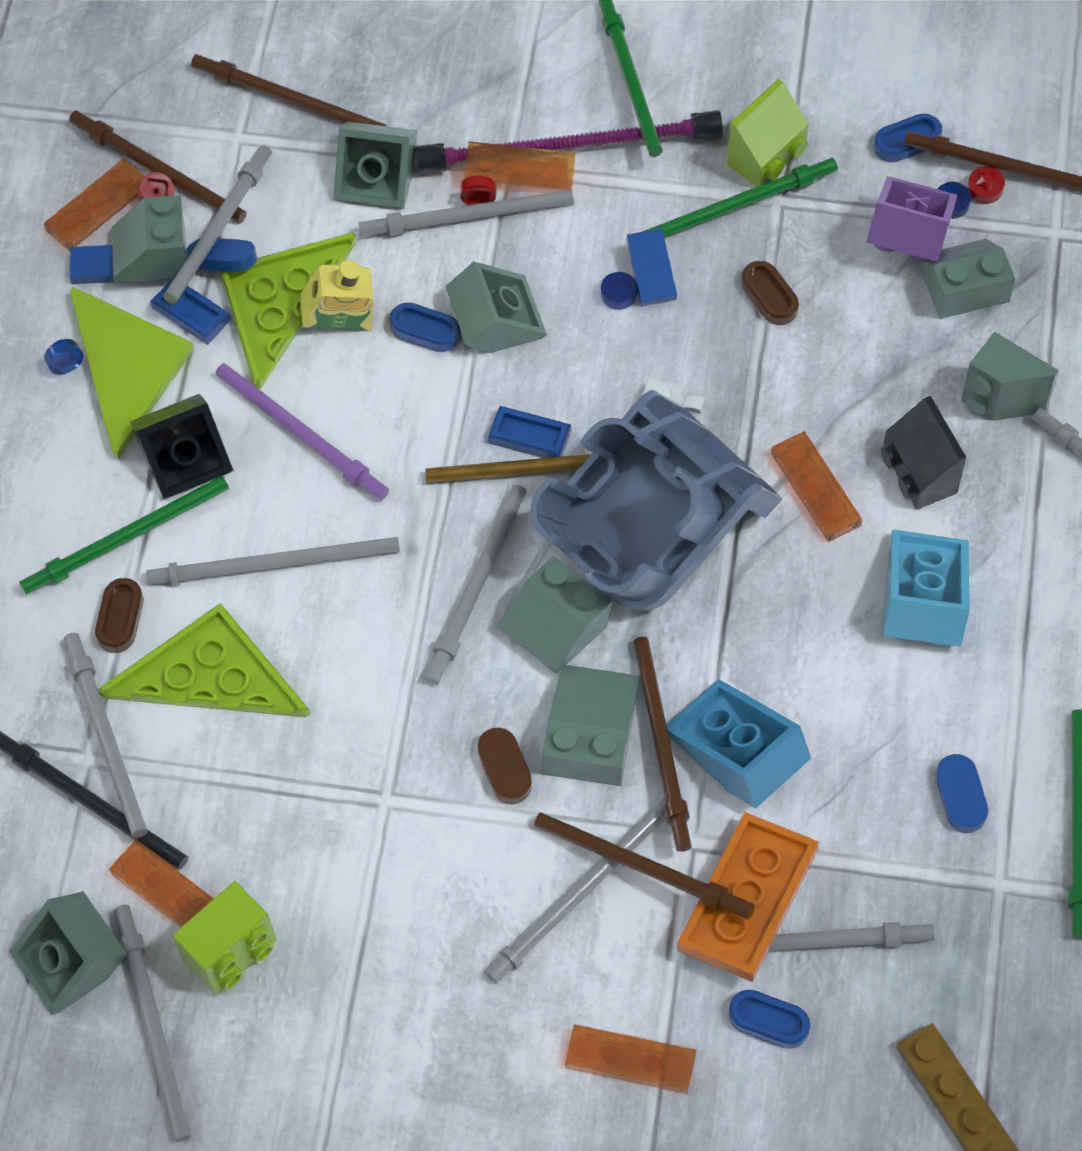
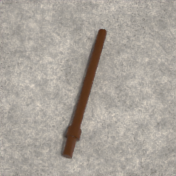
(228, 73)
(103, 134)
(942, 147)
(675, 808)
(712, 894)

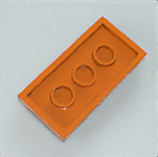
(764, 868)

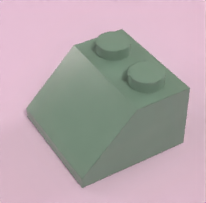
(374, 164)
(149, 241)
(968, 278)
(494, 308)
(1007, 381)
(556, 615)
(67, 951)

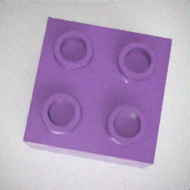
(911, 219)

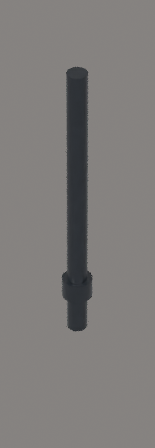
(28, 759)

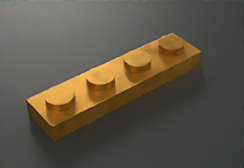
(953, 1092)

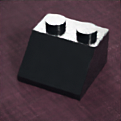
(182, 445)
(924, 455)

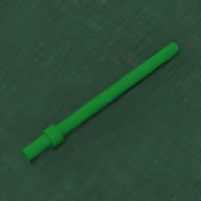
(614, 28)
(799, 177)
(58, 569)
(1075, 891)

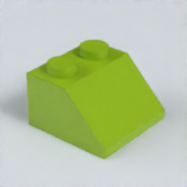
(767, 135)

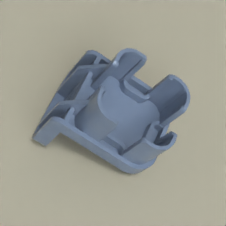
(648, 502)

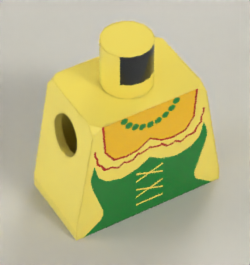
(338, 298)

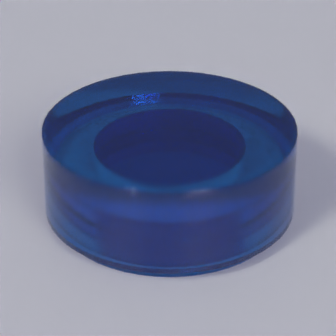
(963, 199)
(618, 290)
(63, 356)

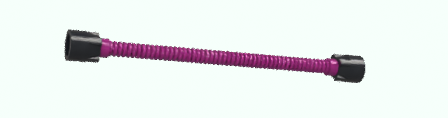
(701, 126)

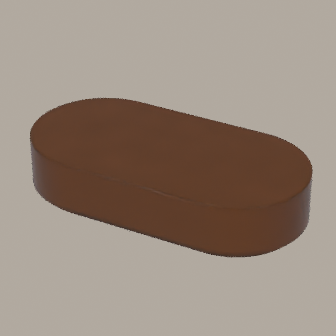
(770, 292)
(119, 615)
(504, 765)

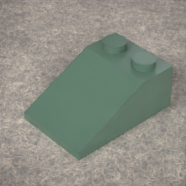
(590, 725)

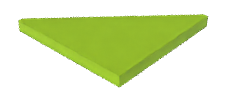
(268, 299)
(128, 363)
(208, 667)

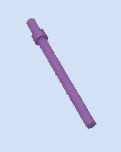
(353, 471)

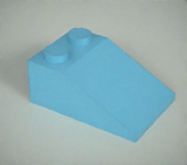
(927, 588)

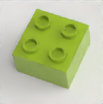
(225, 938)

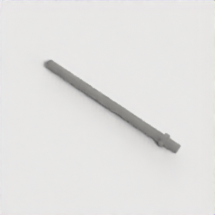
(270, 561)
(512, 955)

